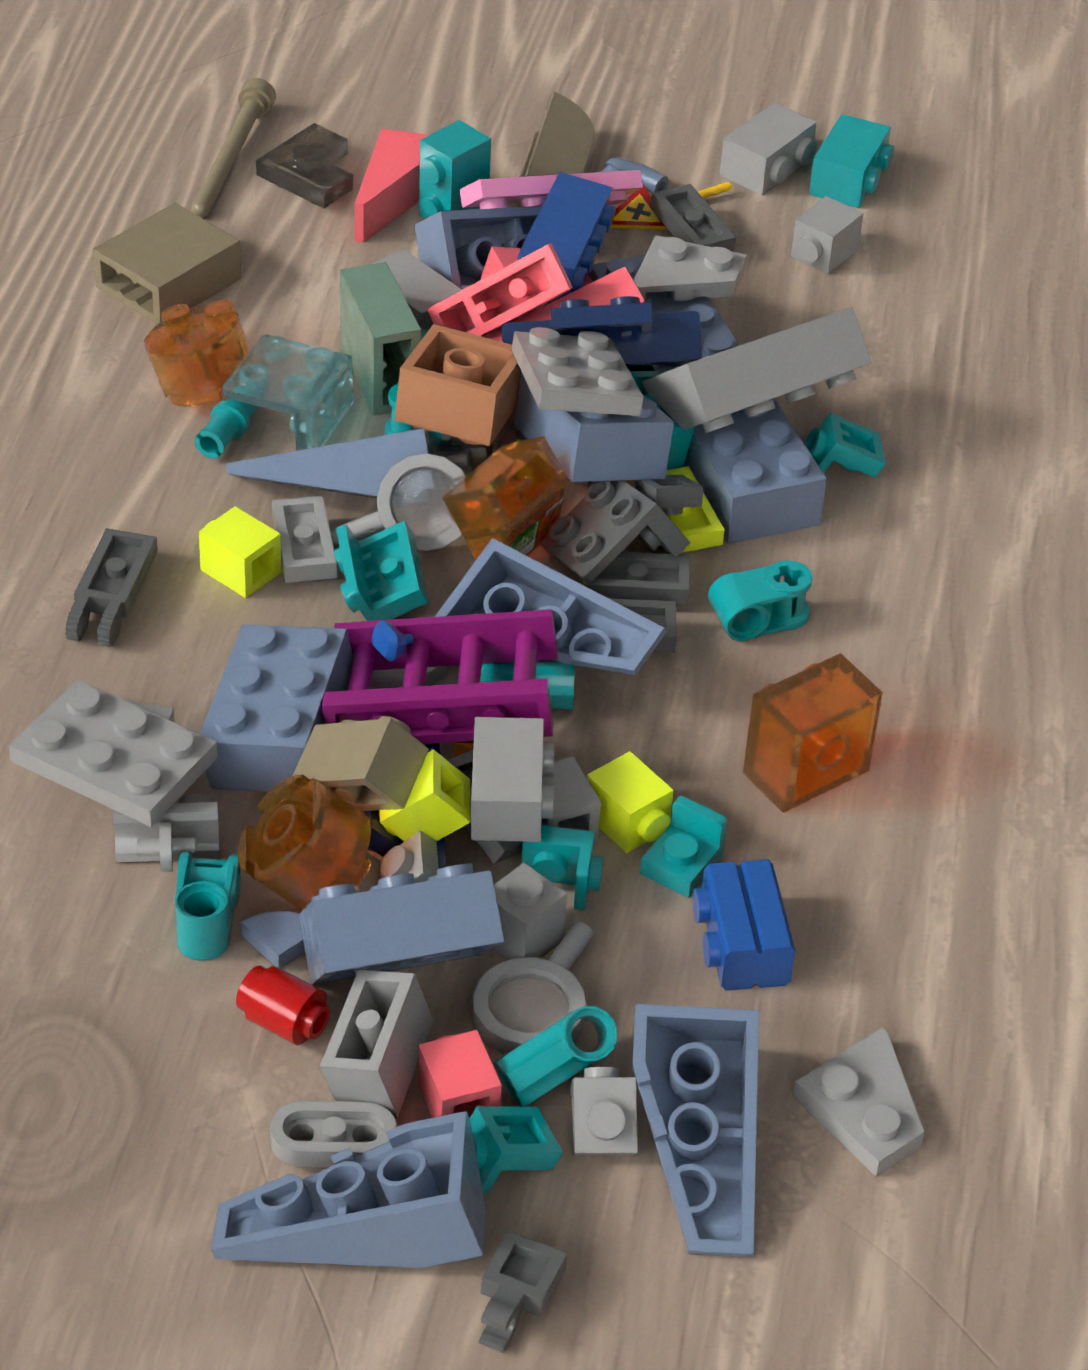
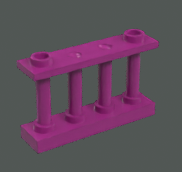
(450, 710)

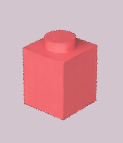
(457, 1075)

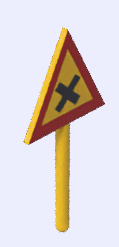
(638, 214)

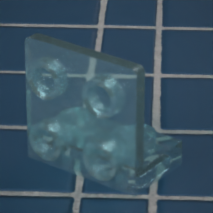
(299, 381)

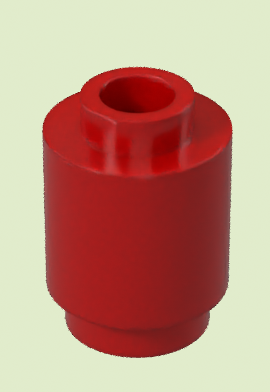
(283, 1004)

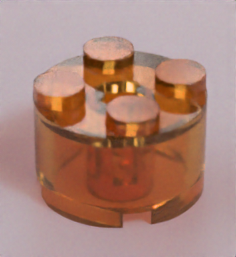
(196, 351)
(305, 841)

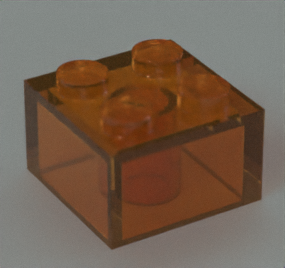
(811, 732)

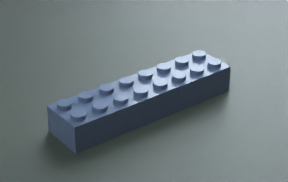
(750, 470)

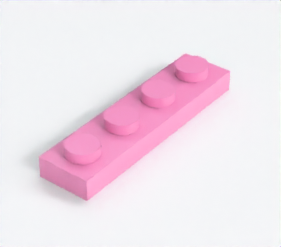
(534, 189)

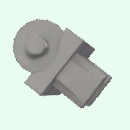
(185, 827)

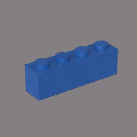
(575, 223)

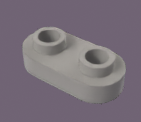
(329, 1128)

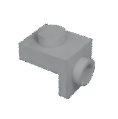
(604, 1113)

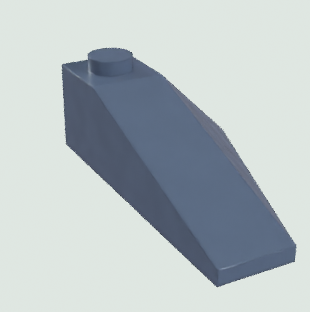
(460, 240)
(342, 467)
(587, 625)
(701, 1104)
(388, 1207)

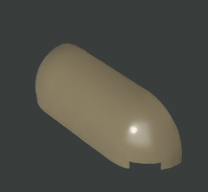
(562, 140)

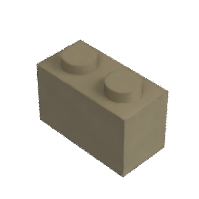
(365, 761)

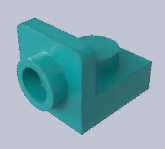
(847, 444)
(686, 847)
(566, 858)
(512, 1141)

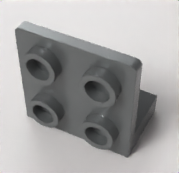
(605, 526)

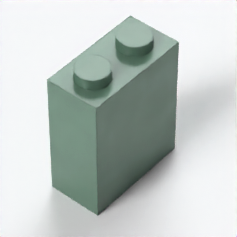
(376, 330)

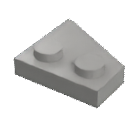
(865, 1103)

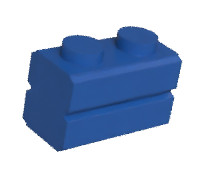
(745, 925)

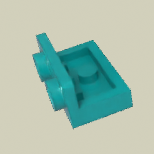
(381, 572)

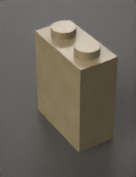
(167, 262)

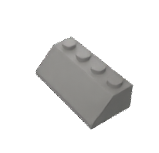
(762, 370)

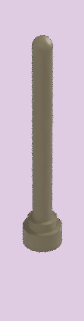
(255, 101)

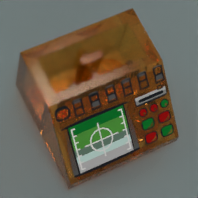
(510, 497)

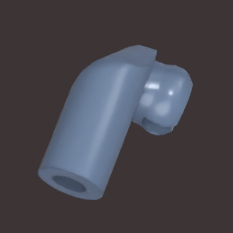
(651, 179)

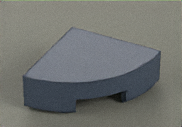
(275, 936)

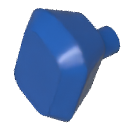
(390, 640)

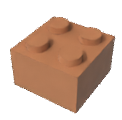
(458, 385)

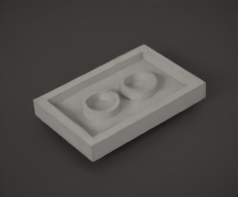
(576, 372)
(113, 752)

